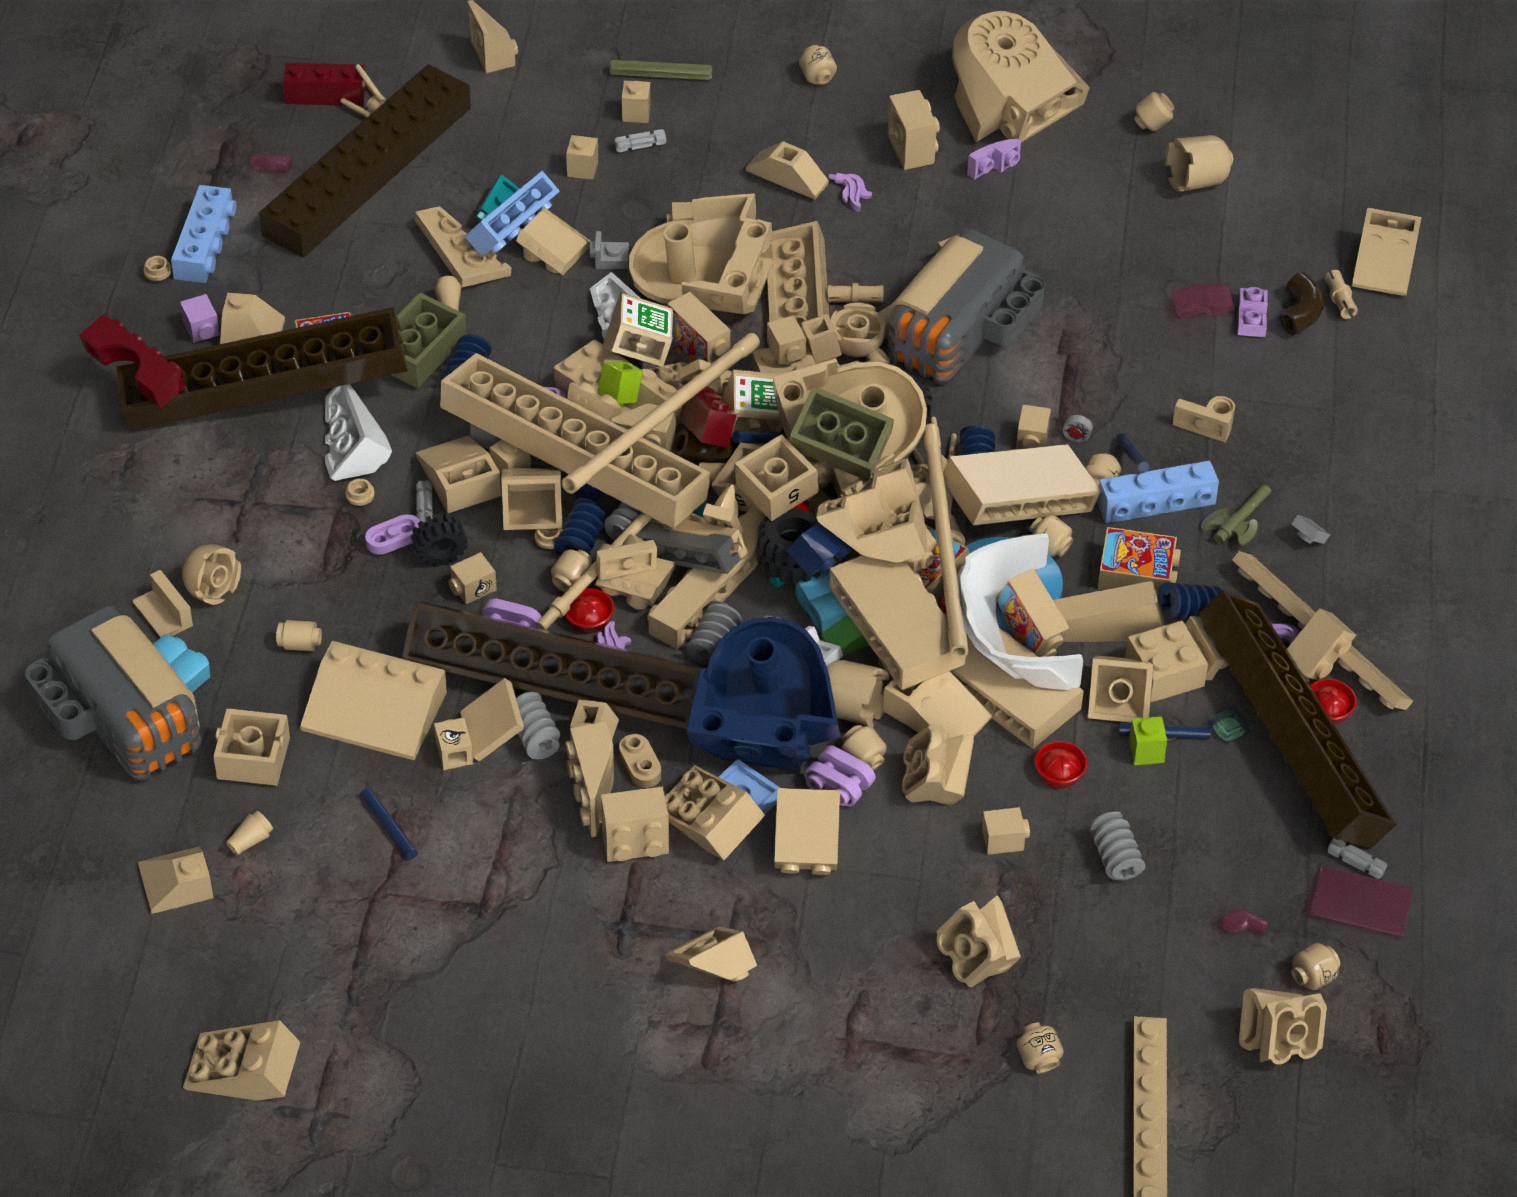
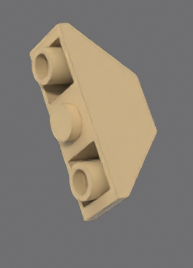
(789, 168)

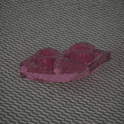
(1202, 298)

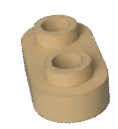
(638, 758)

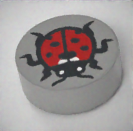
(1077, 428)

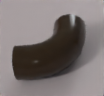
(1307, 307)
(691, 449)

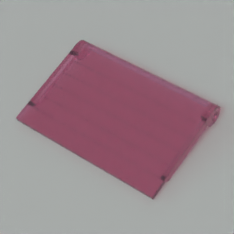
(1362, 901)

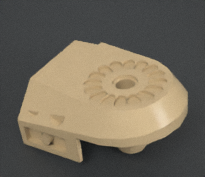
(1011, 77)
(715, 256)
(869, 384)

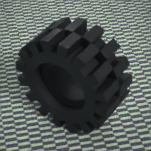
(438, 528)

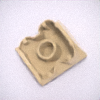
(552, 241)
(640, 588)

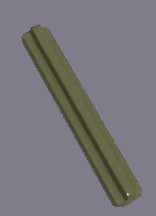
(661, 70)

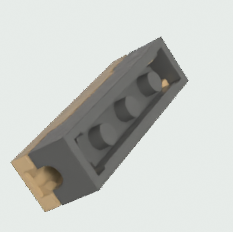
(696, 544)

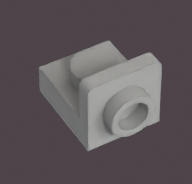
(609, 254)

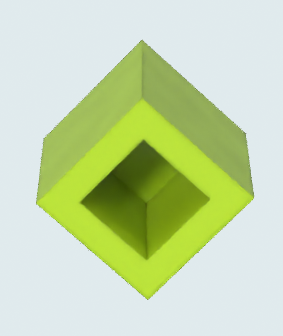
(620, 381)
(1148, 740)

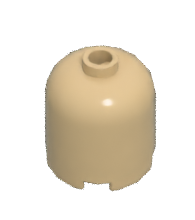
(1198, 162)
(857, 691)

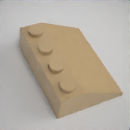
(374, 700)

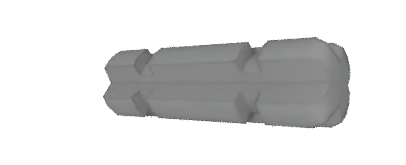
(640, 140)
(424, 500)
(1357, 858)

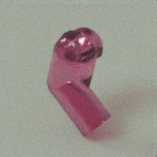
(273, 162)
(1244, 920)

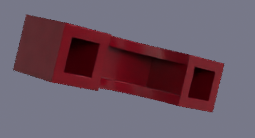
(111, 342)

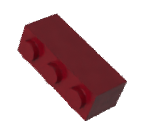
(323, 84)
(709, 418)

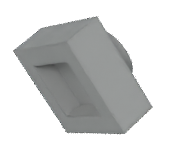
(1309, 530)

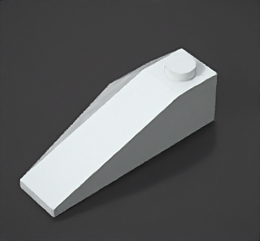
(605, 296)
(354, 436)

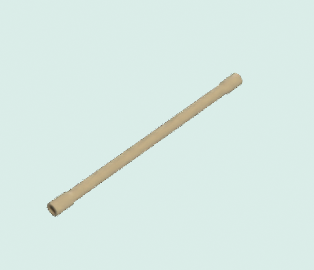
(583, 473)
(957, 633)

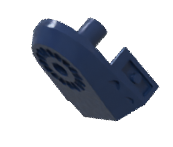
(764, 697)

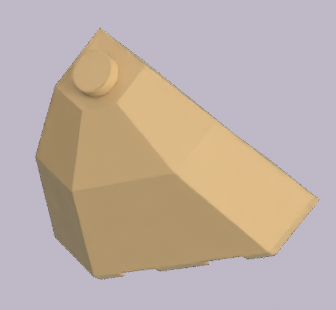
(880, 516)

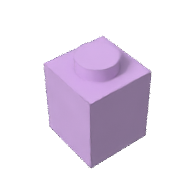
(199, 318)

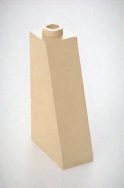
(1111, 613)

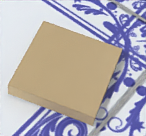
(492, 719)

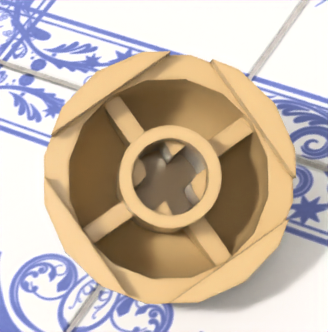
(859, 329)
(211, 573)

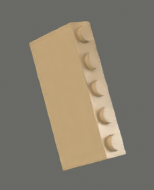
(1020, 484)
(895, 617)
(1015, 703)

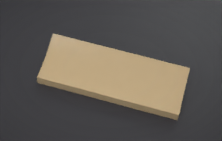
(798, 274)

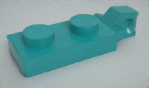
(498, 194)

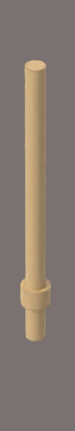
(561, 605)

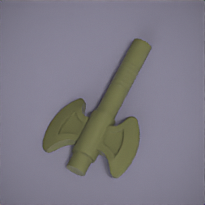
(1234, 524)

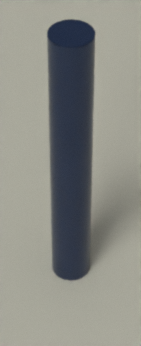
(754, 437)
(1132, 452)
(1175, 731)
(389, 823)

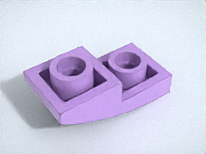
(996, 155)
(1252, 312)

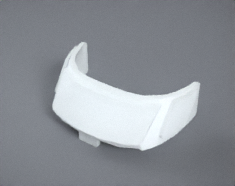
(980, 584)

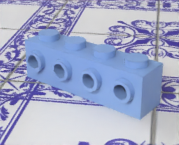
(511, 214)
(203, 234)
(1157, 492)

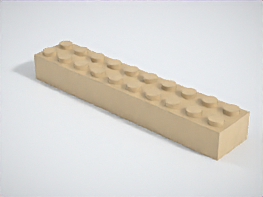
(570, 436)

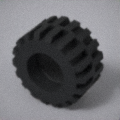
(776, 538)

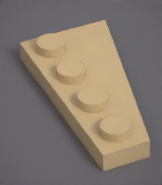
(456, 251)

